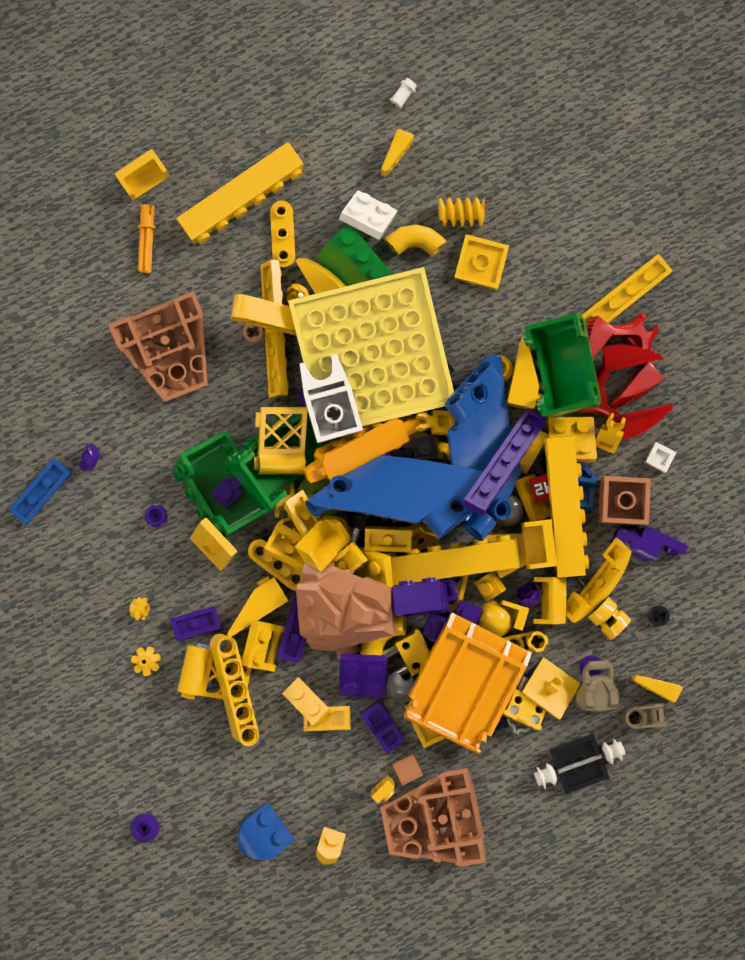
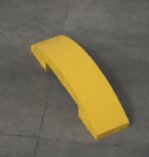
(601, 584)

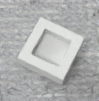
(660, 457)

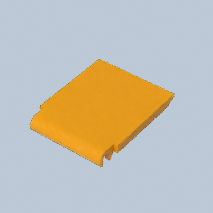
(466, 683)

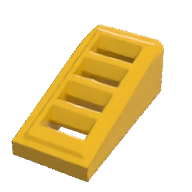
(399, 146)
(663, 689)

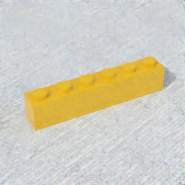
(241, 193)
(565, 505)
(455, 561)

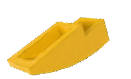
(318, 276)

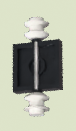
(579, 763)

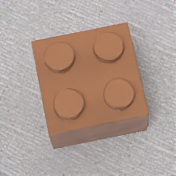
(624, 500)

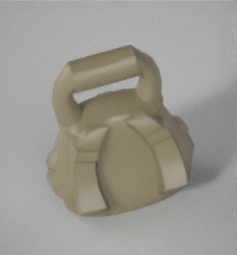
(598, 691)

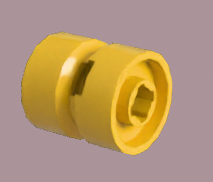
(604, 612)

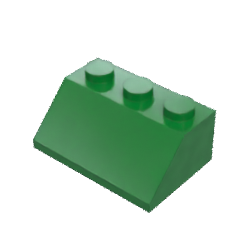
(351, 258)

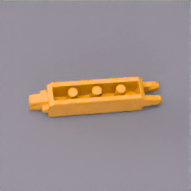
(359, 448)

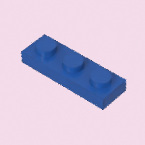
(40, 491)

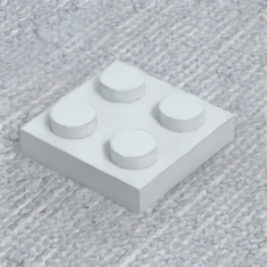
(368, 214)

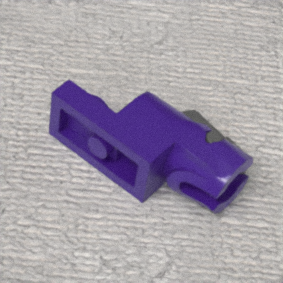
(647, 543)

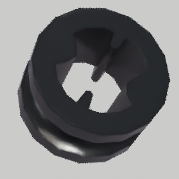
(658, 608)

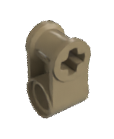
(649, 715)

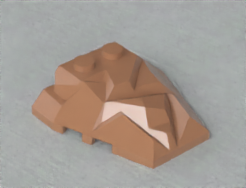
(166, 345)
(342, 608)
(437, 821)

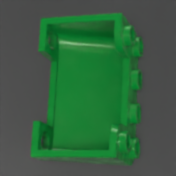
(564, 365)
(202, 471)
(269, 488)

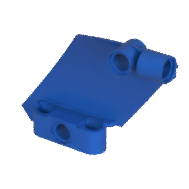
(478, 434)
(401, 491)

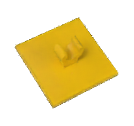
(551, 688)

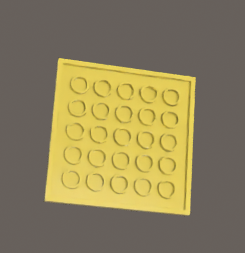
(383, 340)

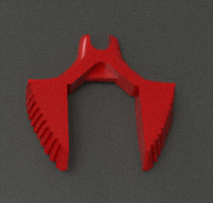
(621, 357)
(646, 376)

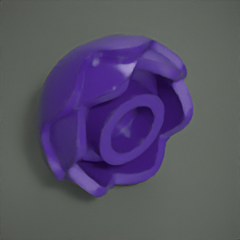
(89, 458)
(529, 595)
(149, 822)

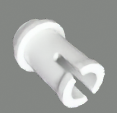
(404, 91)

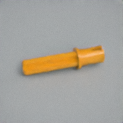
(146, 238)

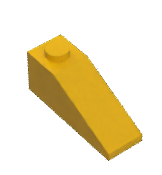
(524, 382)
(261, 602)

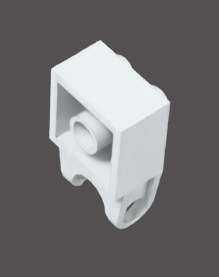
(327, 394)

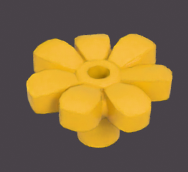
(150, 658)

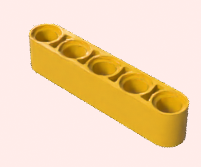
(262, 313)
(241, 697)

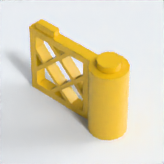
(278, 459)
(196, 673)

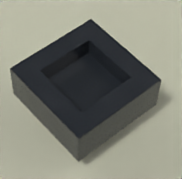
(424, 448)

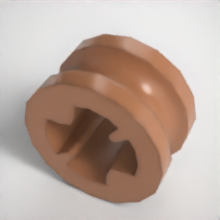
(254, 339)

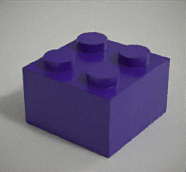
(420, 598)

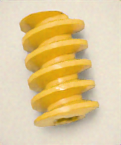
(461, 211)

